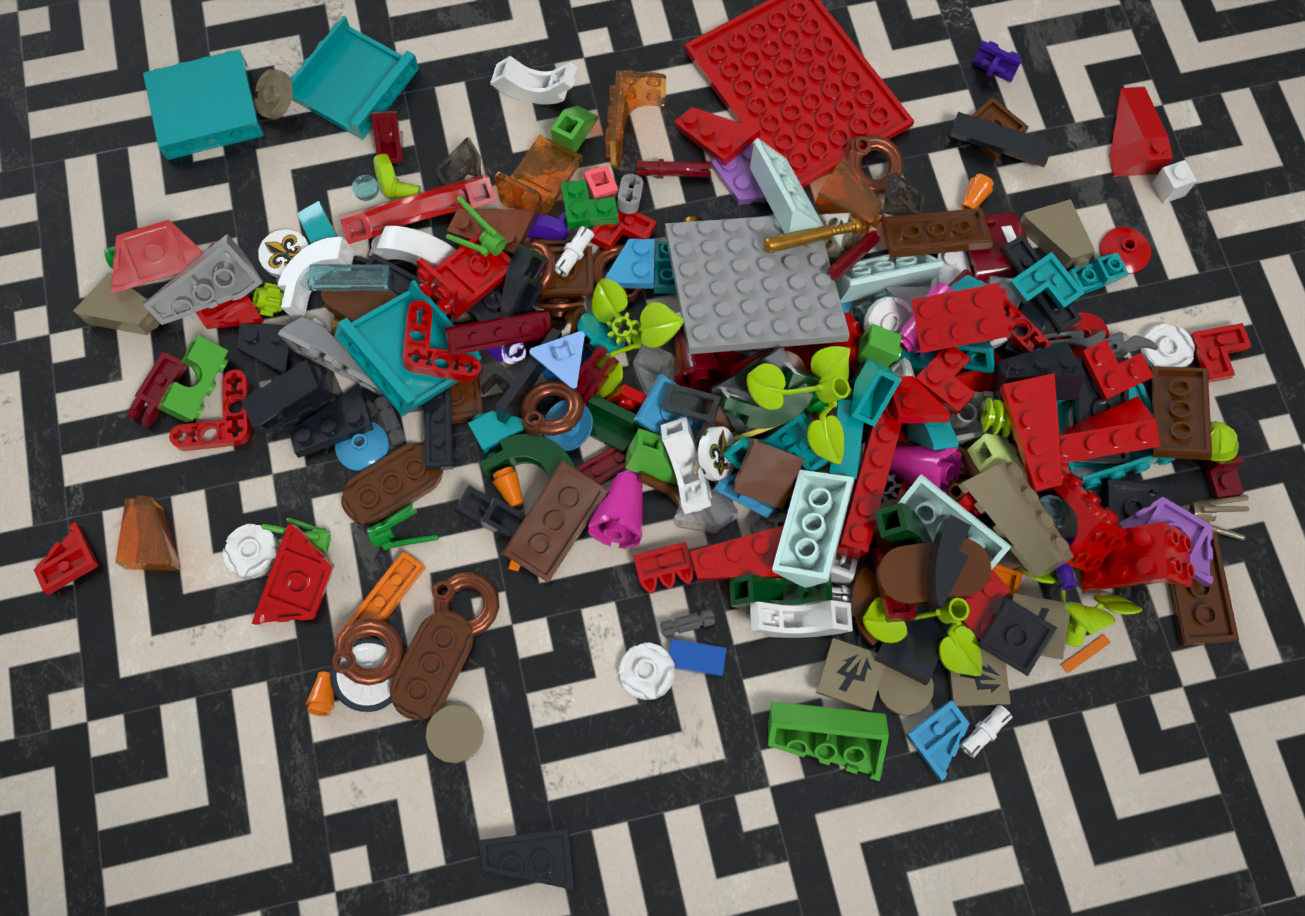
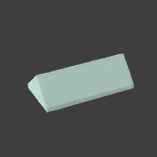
(782, 189)
(877, 273)
(934, 505)
(813, 527)

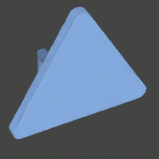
(562, 357)

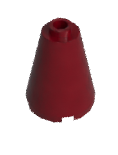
(695, 370)

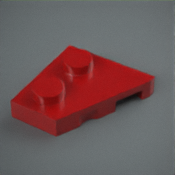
(66, 561)

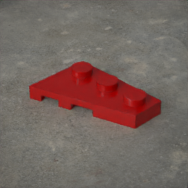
(715, 134)

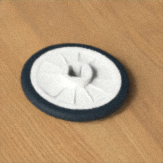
(369, 654)

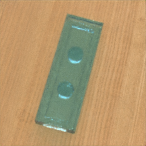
(348, 277)

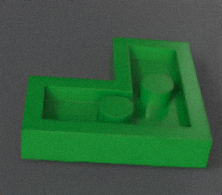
(586, 212)

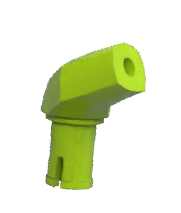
(388, 181)

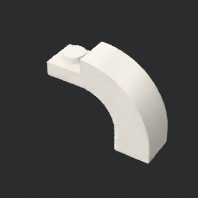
(533, 85)
(410, 245)
(295, 275)
(683, 451)
(801, 620)

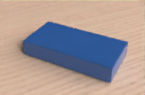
(698, 657)

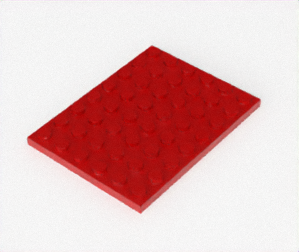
(798, 83)

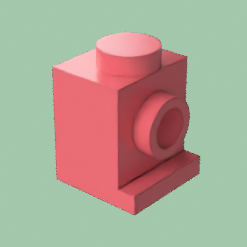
(600, 183)

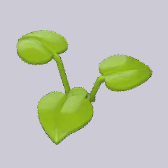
(656, 325)
(832, 368)
(1089, 618)
(957, 652)

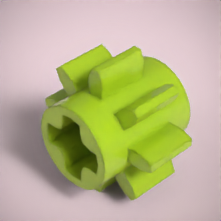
(268, 299)
(618, 323)

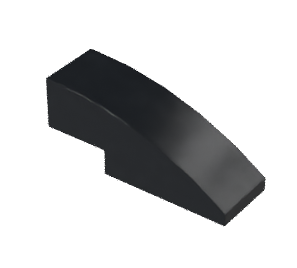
(521, 282)
(489, 512)
(946, 560)

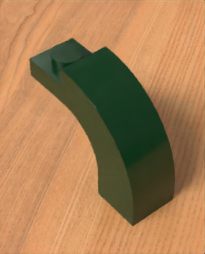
(760, 418)
(526, 450)
(901, 526)
(778, 591)

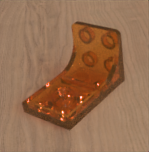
(629, 93)
(538, 176)

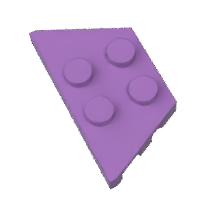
(739, 178)
(1196, 528)

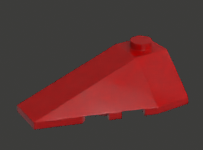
(1139, 136)

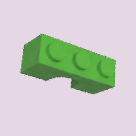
(206, 360)

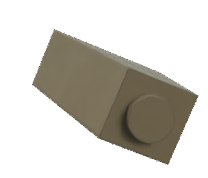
(1059, 231)
(116, 311)

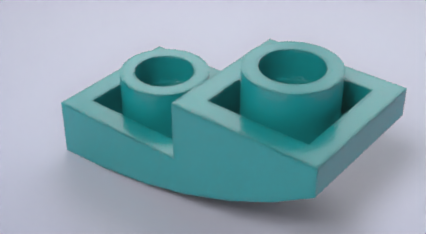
(316, 223)
(663, 271)
(1099, 273)

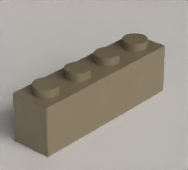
(1019, 517)

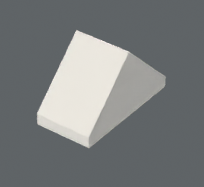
(843, 570)

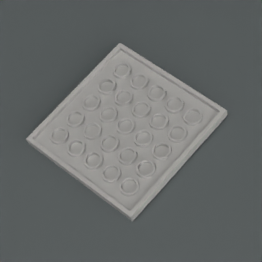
(751, 298)

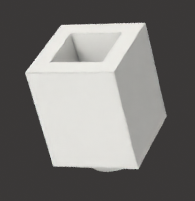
(1174, 181)

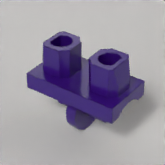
(997, 61)

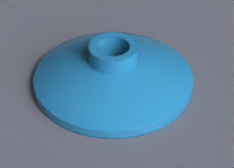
(575, 437)
(361, 457)

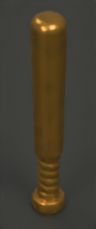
(799, 238)

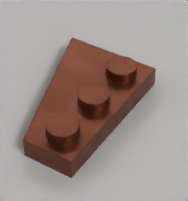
(509, 223)

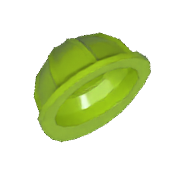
(1223, 442)

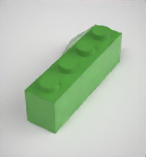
(831, 735)

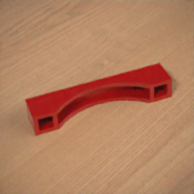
(399, 212)
(869, 486)

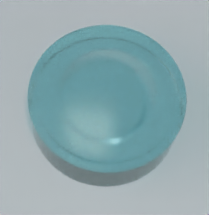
(365, 187)

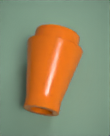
(977, 191)
(509, 486)
(321, 696)

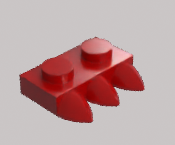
(663, 565)

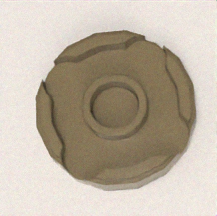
(274, 94)
(902, 693)
(454, 734)

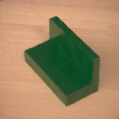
(612, 423)

